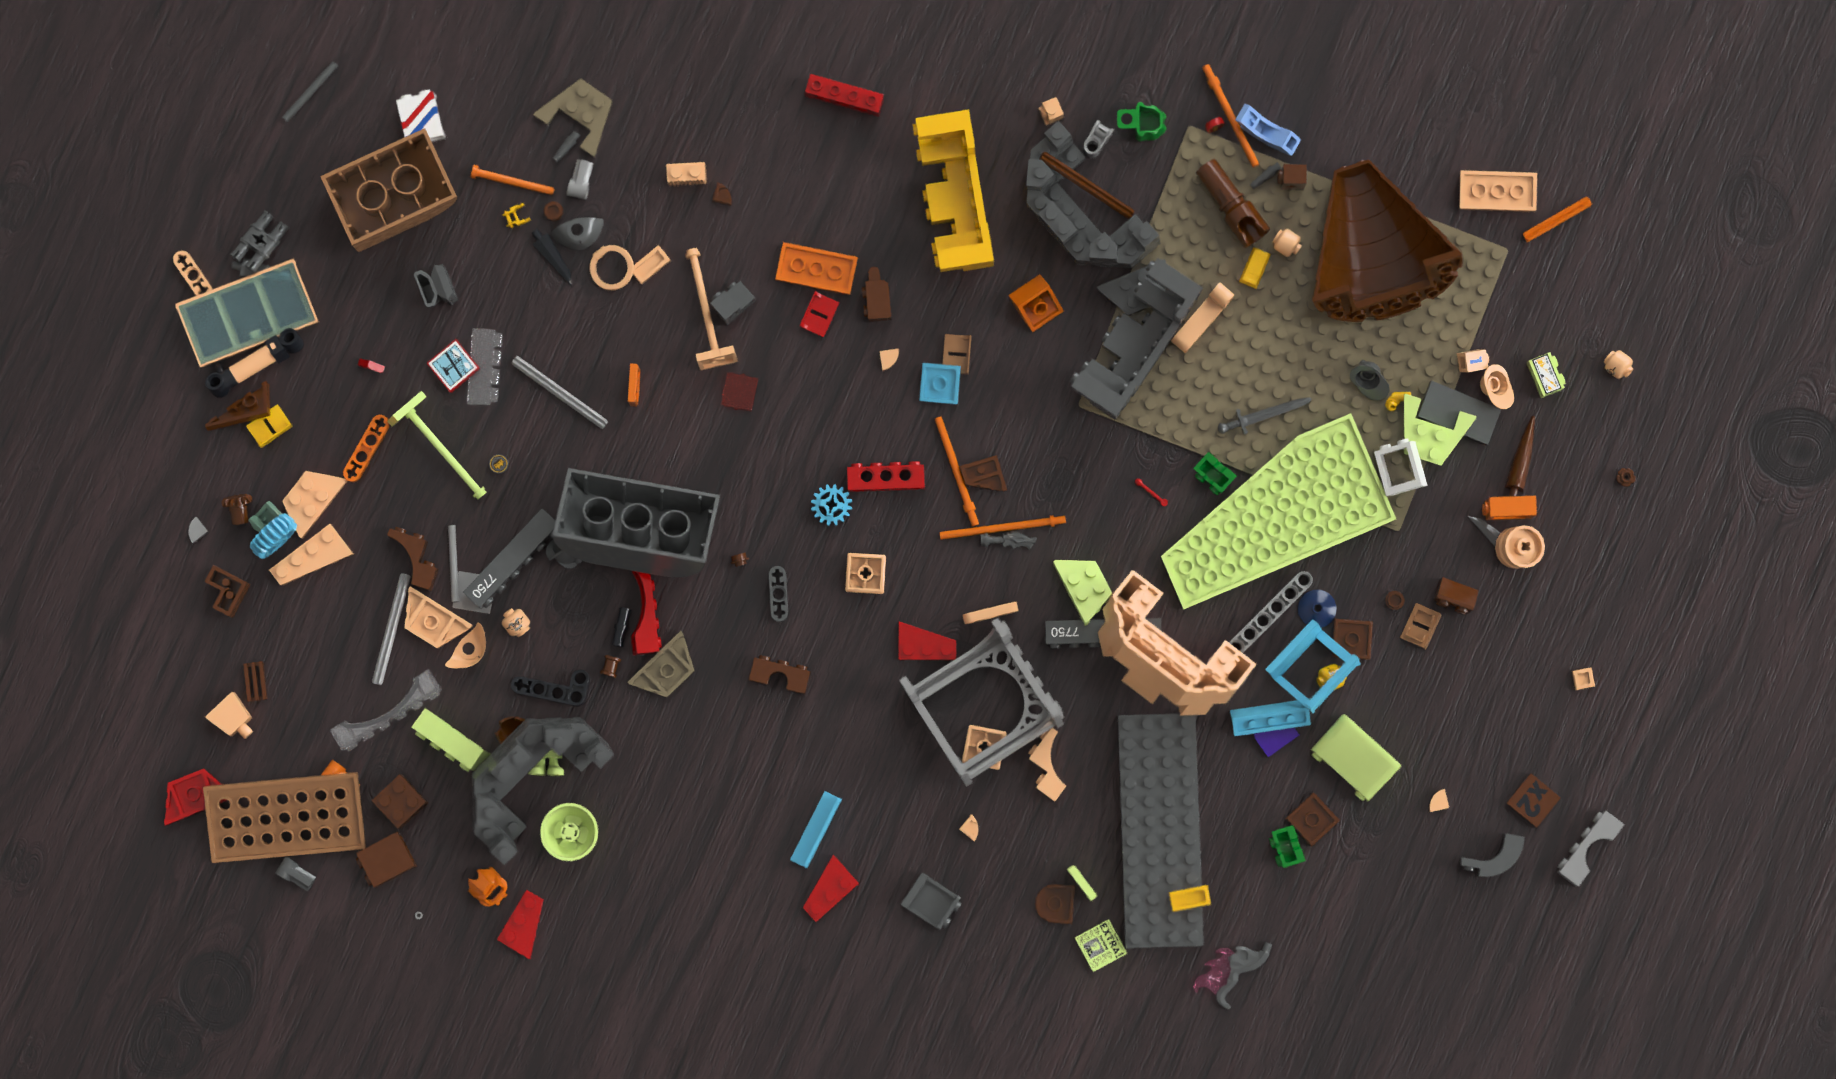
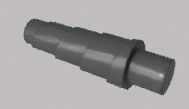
(567, 144)
(1266, 175)

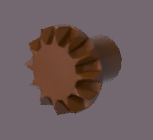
(238, 507)

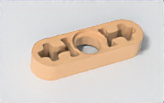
(189, 261)
(991, 612)

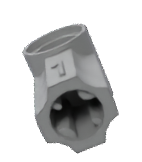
(579, 183)

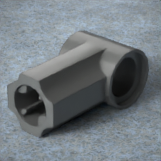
(293, 872)

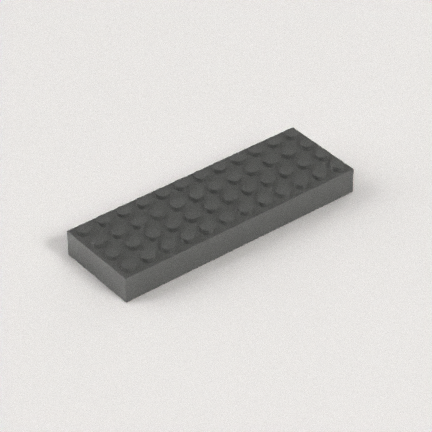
(1159, 828)

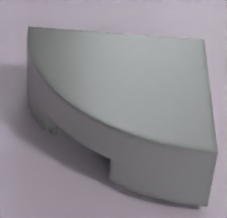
(196, 530)

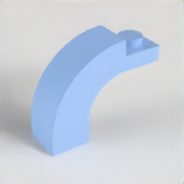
(1266, 131)

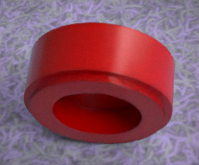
(1214, 124)

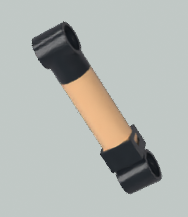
(273, 351)

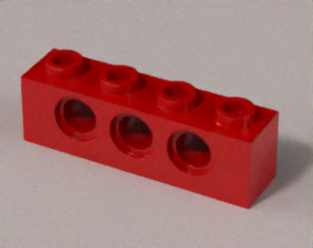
(844, 95)
(915, 482)

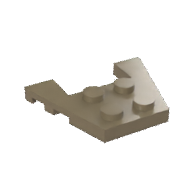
(583, 105)

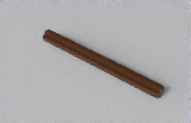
(1086, 185)

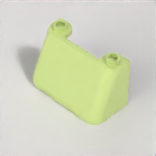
(1355, 757)

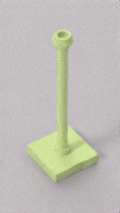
(409, 412)

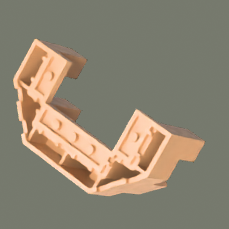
(1159, 663)

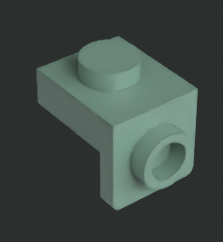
(264, 516)

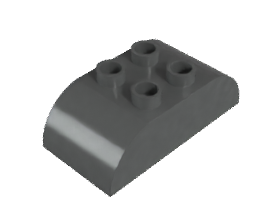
(634, 524)

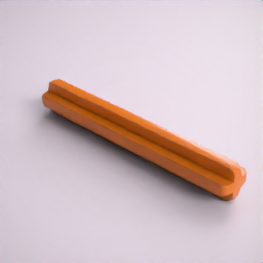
(1557, 219)

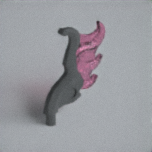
(1226, 969)

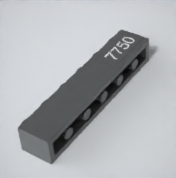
(511, 559)
(1076, 633)

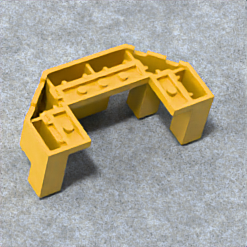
(951, 140)

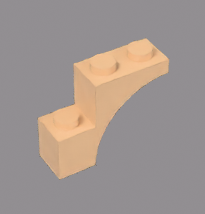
(1041, 755)

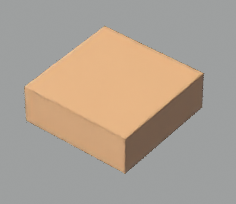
(1583, 678)

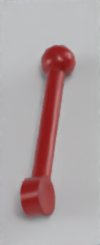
(1163, 502)

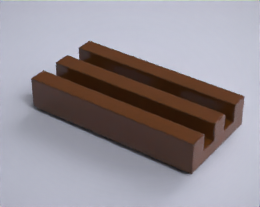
(247, 681)

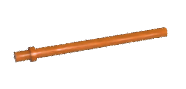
(1003, 527)

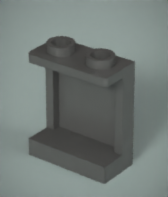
(931, 901)

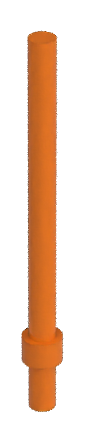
(1214, 84)
(968, 506)

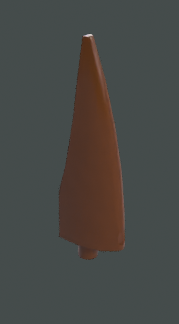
(1521, 461)

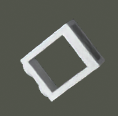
(1419, 481)

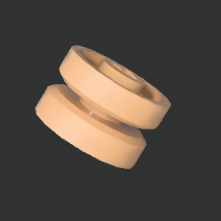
(1519, 547)

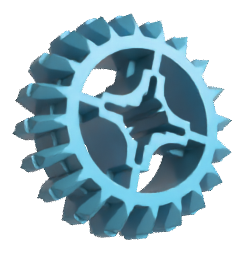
(273, 536)

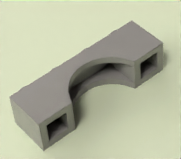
(1575, 867)

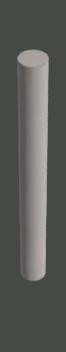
(453, 563)

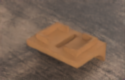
(957, 344)
(1419, 635)

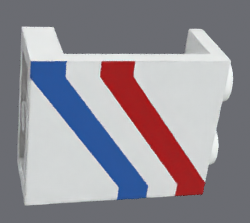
(420, 113)

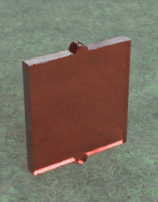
(739, 391)

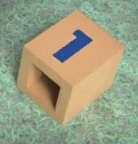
(1473, 360)

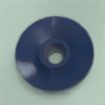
(1317, 597)

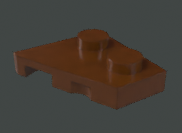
(984, 474)

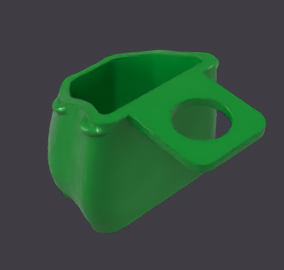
(1146, 121)

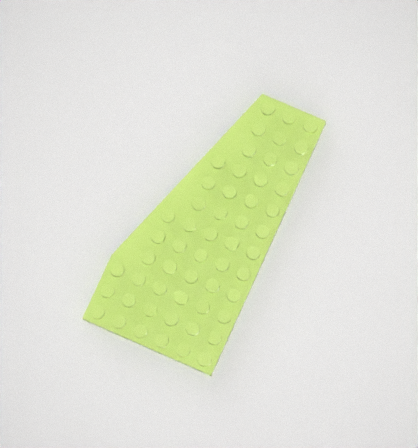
(1291, 508)

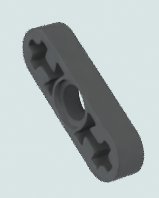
(773, 580)

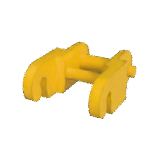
(513, 210)

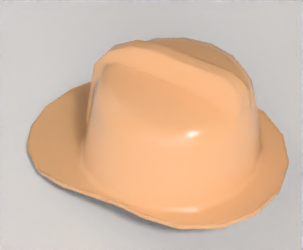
(1497, 386)

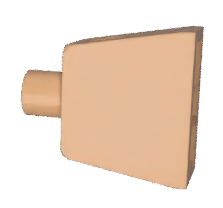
(231, 716)

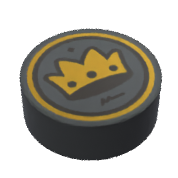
(499, 464)

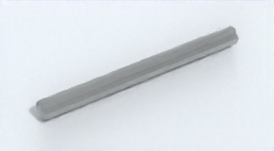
(559, 392)
(391, 629)

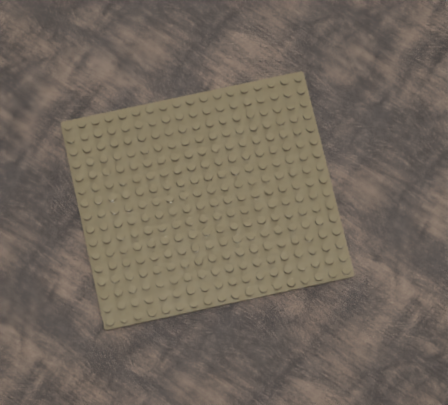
(1274, 340)

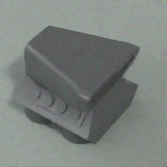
(436, 287)

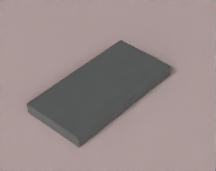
(1443, 405)

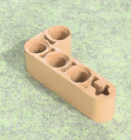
(1203, 317)

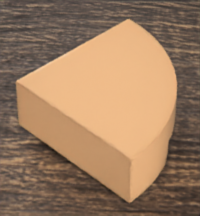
(888, 358)
(1438, 801)
(970, 828)

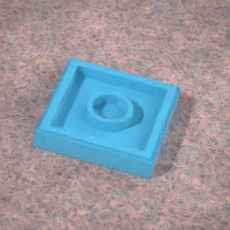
(940, 383)

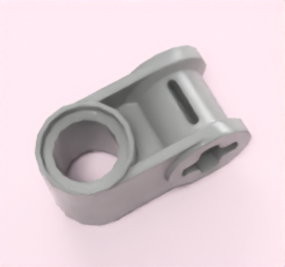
(1099, 137)

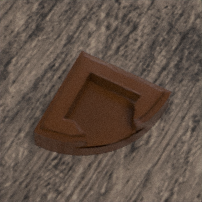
(722, 195)

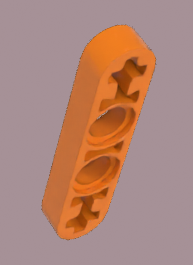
(363, 447)

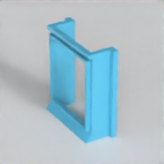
(1296, 649)

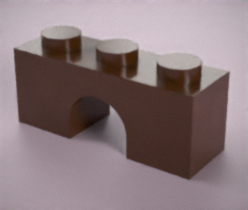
(763, 670)

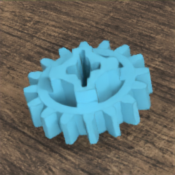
(823, 504)

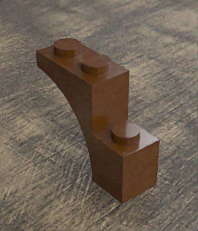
(423, 573)

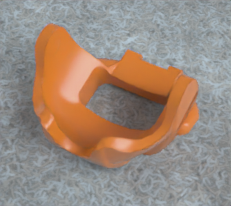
(485, 884)

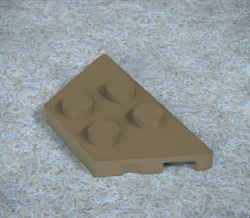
(666, 669)

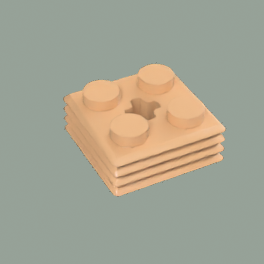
(857, 563)
(976, 736)

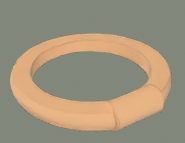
(602, 251)

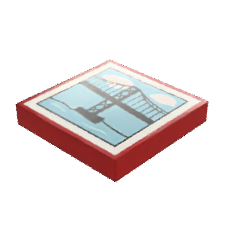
(453, 365)

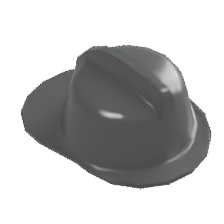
(1369, 380)

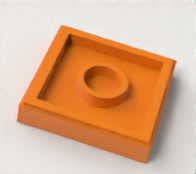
(634, 383)

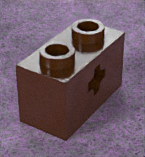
(1292, 177)

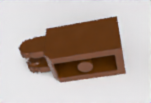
(877, 297)

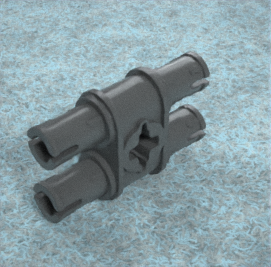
(257, 232)

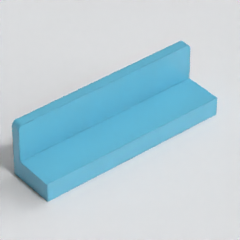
(1269, 717)
(816, 829)

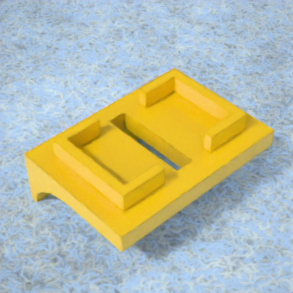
(261, 431)

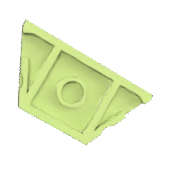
(1084, 585)

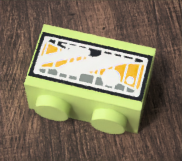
(1546, 374)

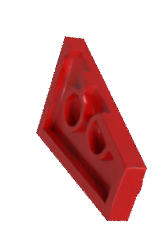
(830, 889)
(522, 925)

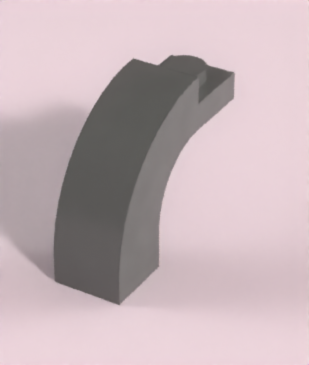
(1505, 859)

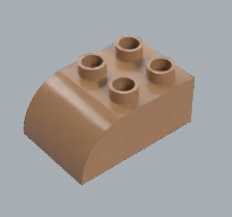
(390, 190)

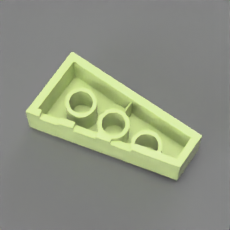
(450, 740)

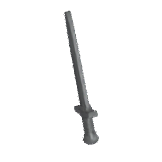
(1252, 418)

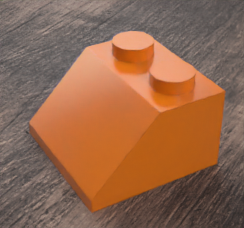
(1036, 303)

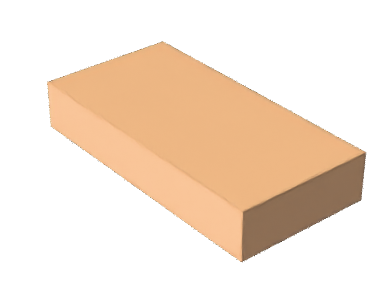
(650, 264)

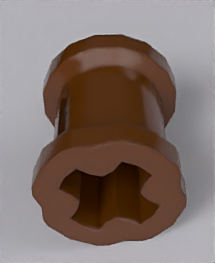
(610, 666)

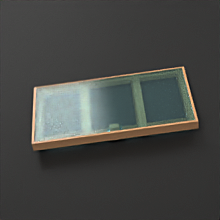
(246, 312)

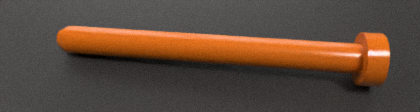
(510, 180)

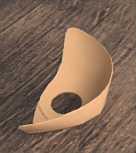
(462, 660)

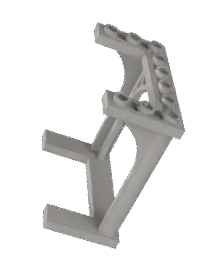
(995, 642)

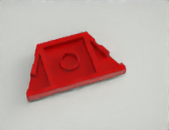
(187, 796)

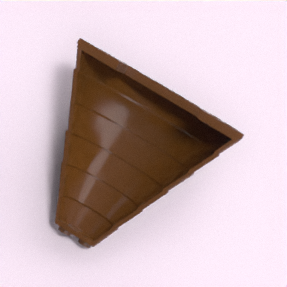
(1378, 250)

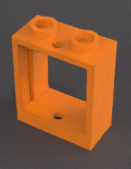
(1509, 508)

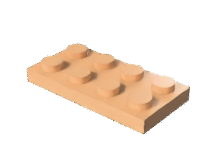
(1498, 191)

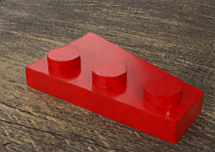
(924, 645)

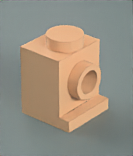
(1051, 111)

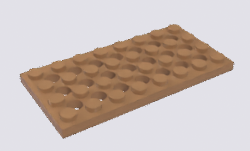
(278, 847)

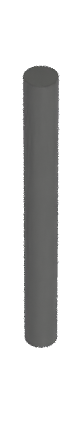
(310, 91)

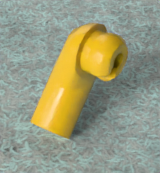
(1394, 400)

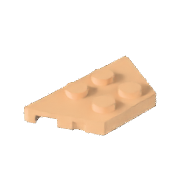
(311, 498)
(431, 620)

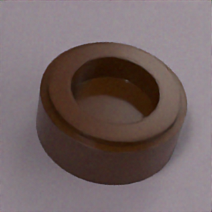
(553, 211)

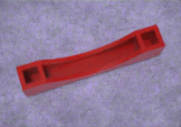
(645, 636)

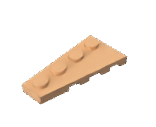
(317, 552)

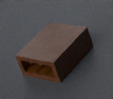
(385, 860)

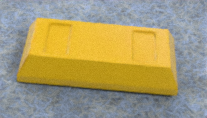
(1254, 267)
(1189, 898)

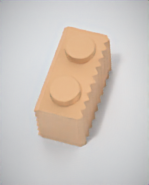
(686, 173)

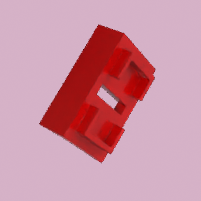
(824, 306)

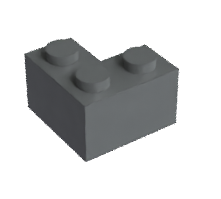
(732, 303)

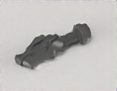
(1013, 539)

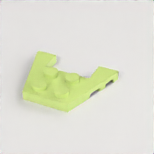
(1432, 440)

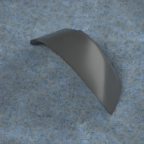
(591, 230)

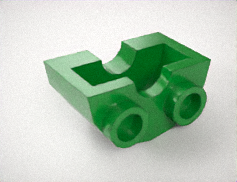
(1213, 473)
(1286, 846)

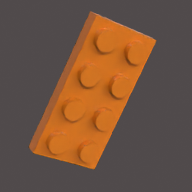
(816, 268)

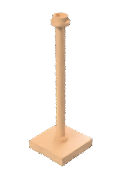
(716, 356)

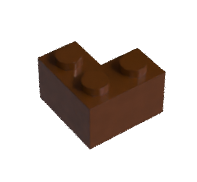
(232, 590)

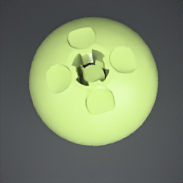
(562, 823)

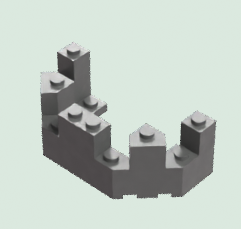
(1068, 222)
(1138, 346)
(513, 760)

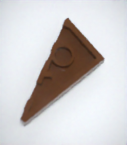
(249, 408)

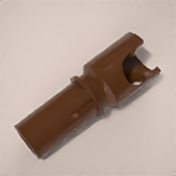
(1239, 213)

